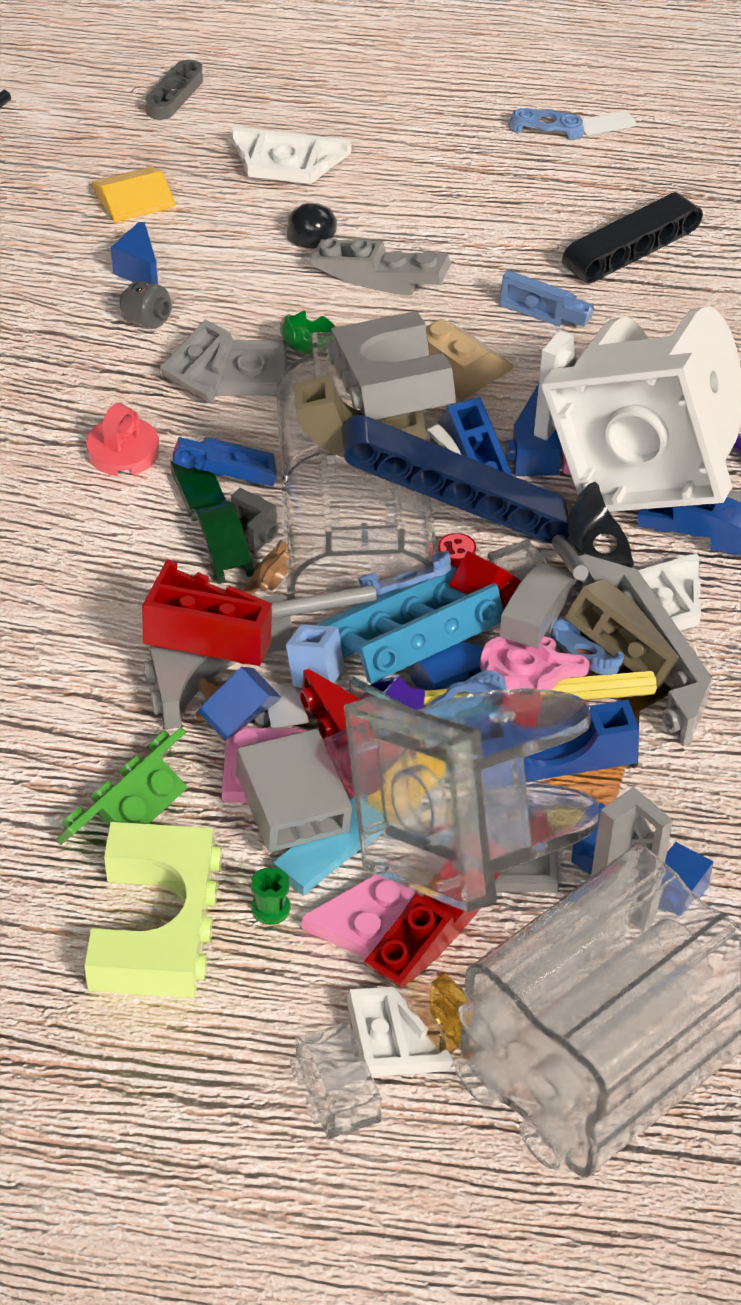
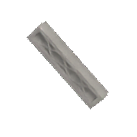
(624, 826)

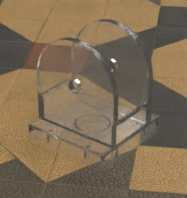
(449, 793)

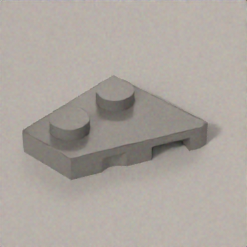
(200, 360)

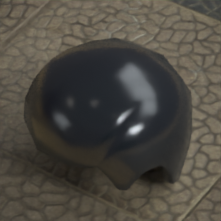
(310, 224)

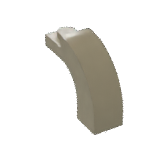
(324, 413)

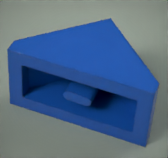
(134, 256)
(238, 702)

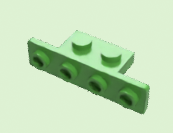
(139, 796)

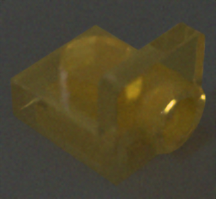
(444, 1005)

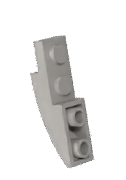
(372, 267)

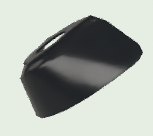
(591, 518)

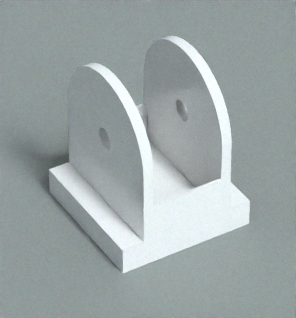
(651, 413)

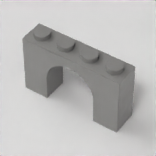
(390, 367)

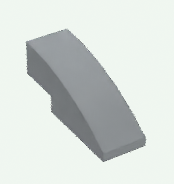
(536, 605)

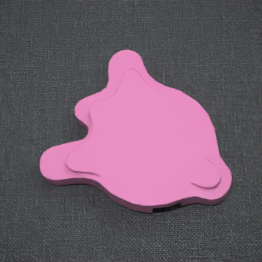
(529, 666)

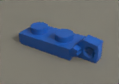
(226, 460)

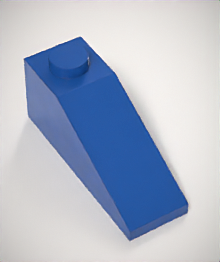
(474, 434)
(530, 453)

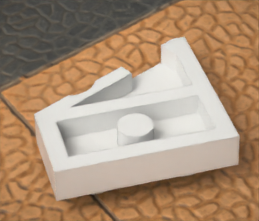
(391, 1035)

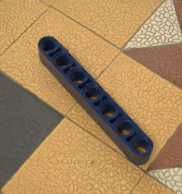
(453, 479)

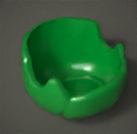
(298, 331)

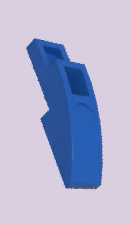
(717, 521)

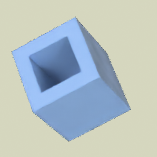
(315, 649)

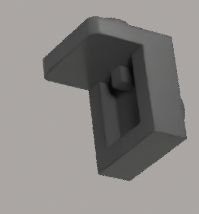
(256, 517)

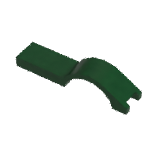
(217, 519)

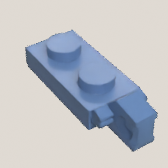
(543, 301)

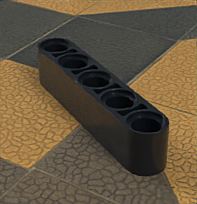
(632, 237)

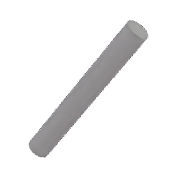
(570, 557)
(323, 601)

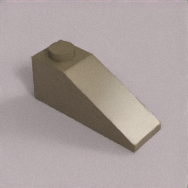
(621, 626)

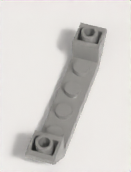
(689, 675)

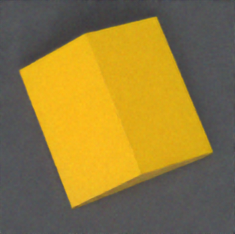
(134, 193)

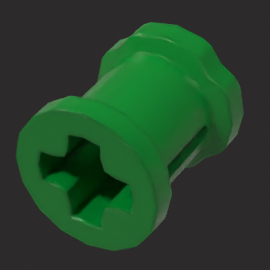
(270, 893)

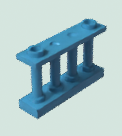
(414, 624)

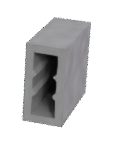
(293, 790)

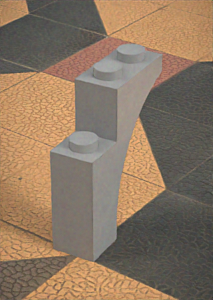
(179, 672)

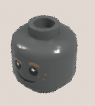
(145, 304)

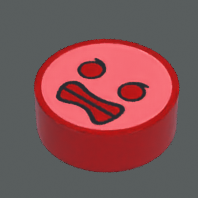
(457, 546)

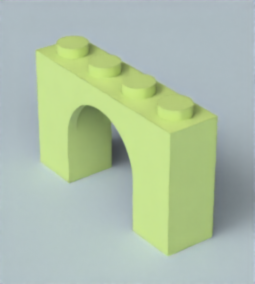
(171, 956)

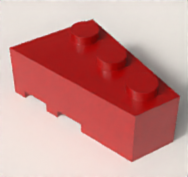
(204, 619)

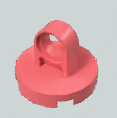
(122, 442)

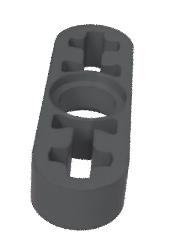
(174, 99)

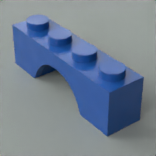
(607, 743)

